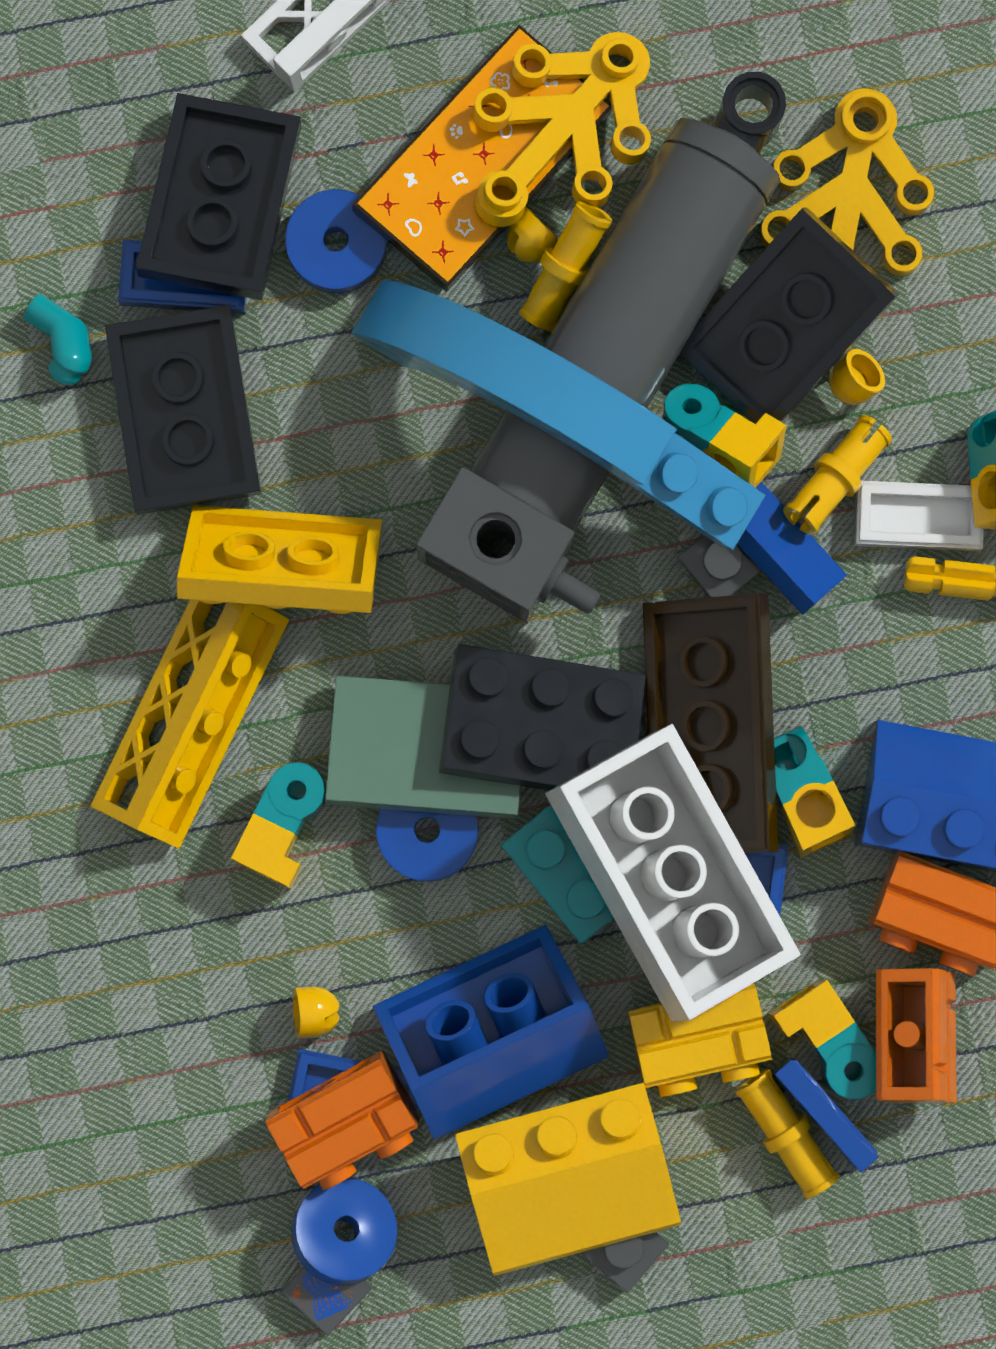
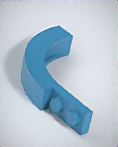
(562, 400)

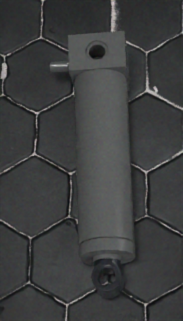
(624, 330)

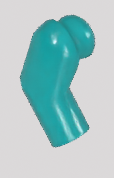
(68, 339)

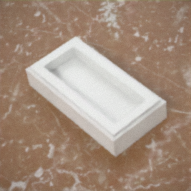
(916, 516)

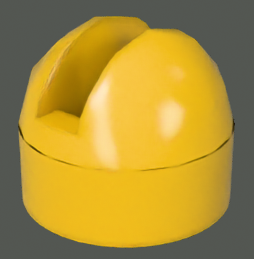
(529, 238)
(856, 378)
(314, 1012)

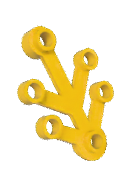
(568, 118)
(851, 191)

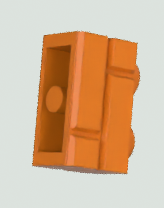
(939, 911)
(915, 1036)
(343, 1122)

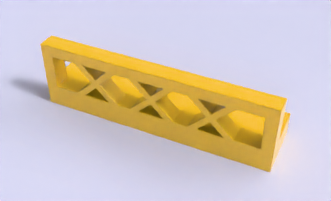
(197, 717)

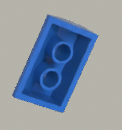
(930, 796)
(491, 1031)

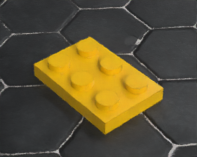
(280, 559)

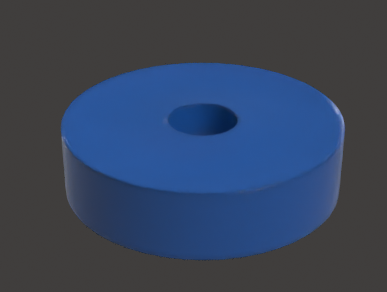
(327, 269)
(426, 860)
(324, 1252)

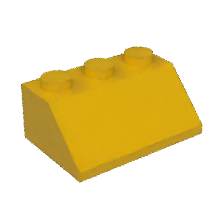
(568, 1179)

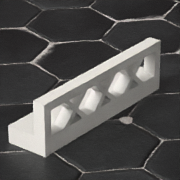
(318, 41)

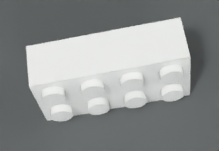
(673, 874)

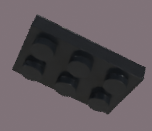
(219, 196)
(787, 319)
(183, 409)
(535, 717)

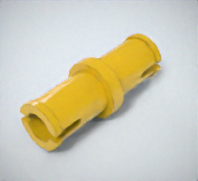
(565, 265)
(837, 475)
(787, 1134)

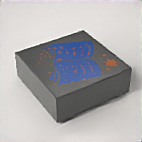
(324, 1302)

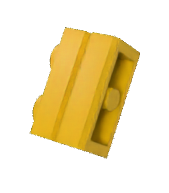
(720, 1039)

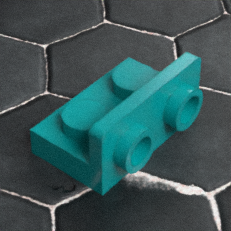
(558, 874)

